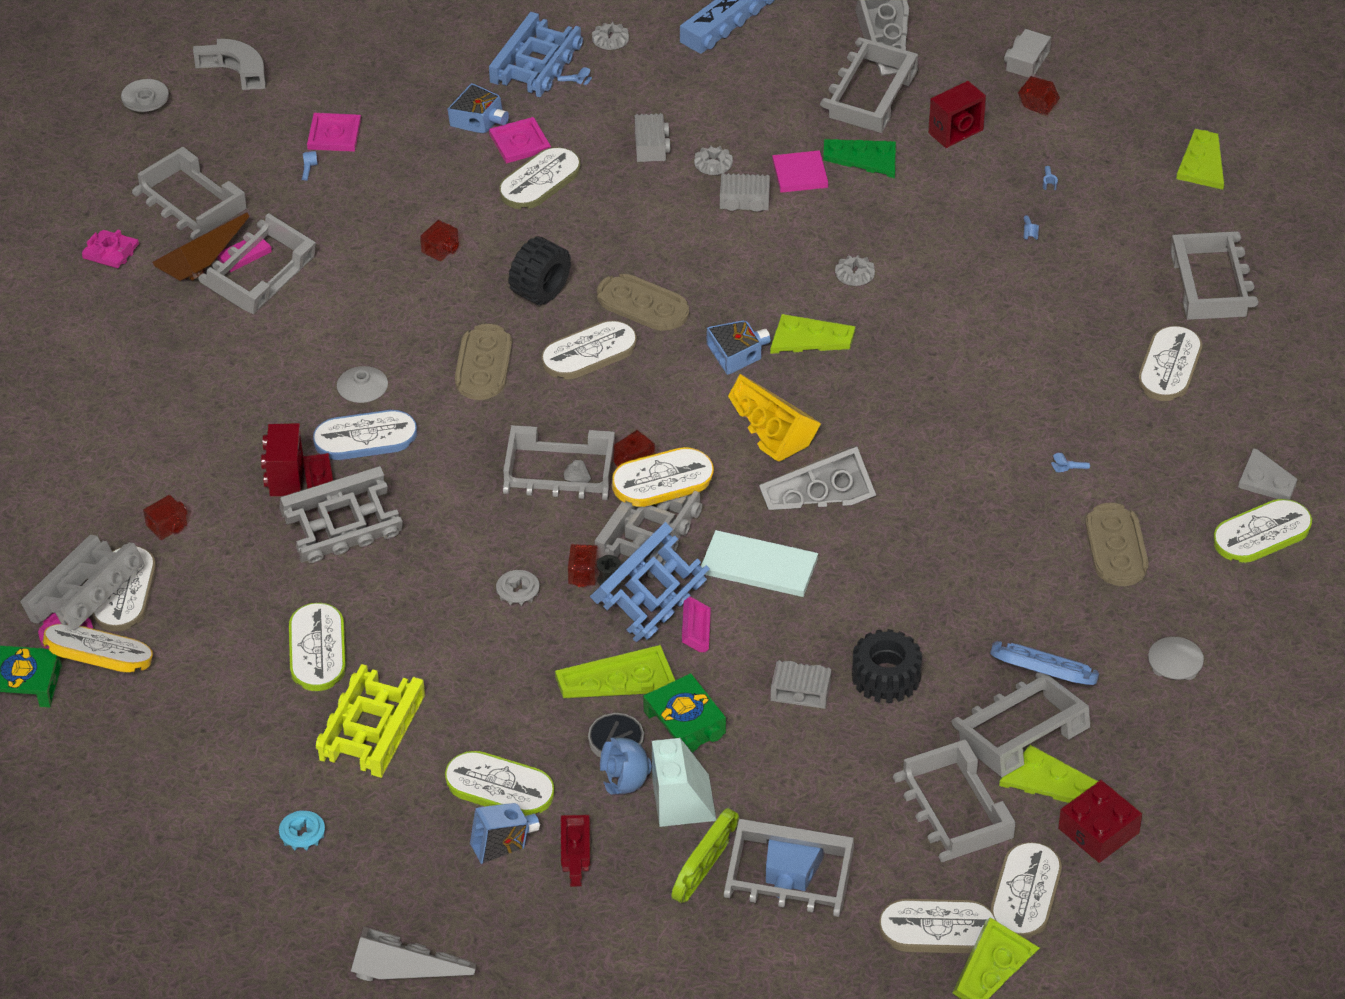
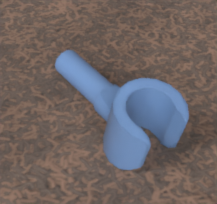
(578, 77)
(310, 159)
(1049, 178)
(1030, 229)
(1063, 465)

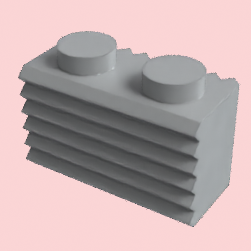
(1027, 53)
(650, 137)
(744, 192)
(801, 684)

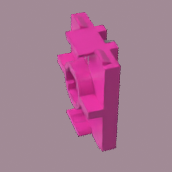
(109, 248)

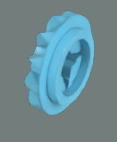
(297, 820)

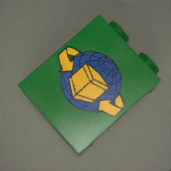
(29, 672)
(686, 712)

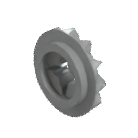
(618, 39)
(713, 166)
(862, 276)
(511, 580)

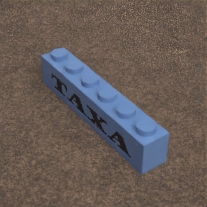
(717, 22)

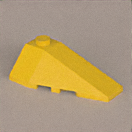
(777, 422)

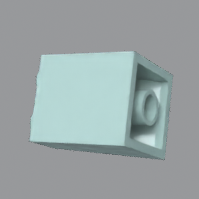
(680, 785)

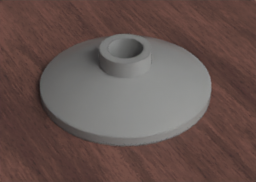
(145, 95)
(362, 384)

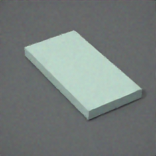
(759, 563)

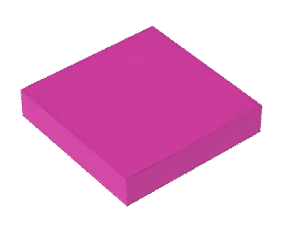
(334, 132)
(519, 139)
(800, 171)

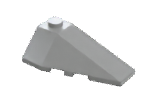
(884, 23)
(828, 479)
(384, 957)

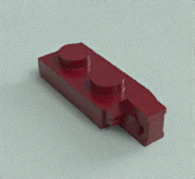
(317, 470)
(575, 846)

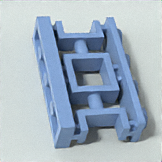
(527, 67)
(636, 567)

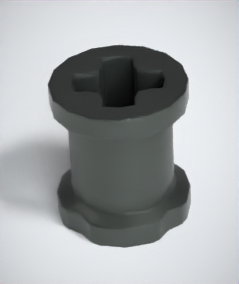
(607, 566)

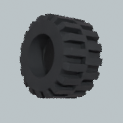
(539, 270)
(886, 681)

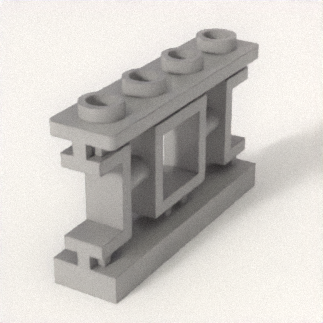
(335, 496)
(629, 517)
(61, 588)

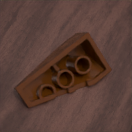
(200, 252)

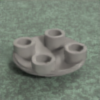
(1175, 658)

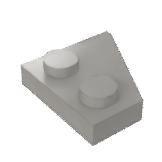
(1267, 477)

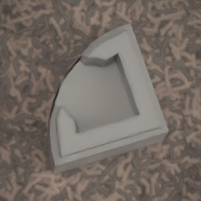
(577, 472)

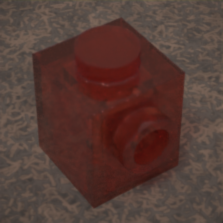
(1038, 95)
(439, 240)
(633, 447)
(165, 517)
(582, 571)

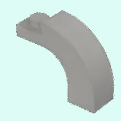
(236, 56)

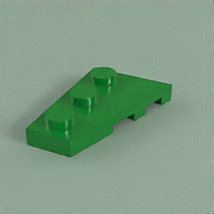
(864, 154)

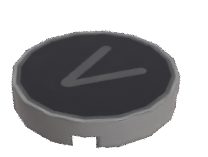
(614, 726)

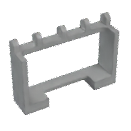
(881, 53)
(232, 197)
(1207, 243)
(252, 301)
(527, 439)
(962, 754)
(1009, 756)
(761, 832)

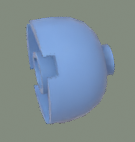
(627, 761)

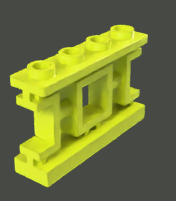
(389, 730)

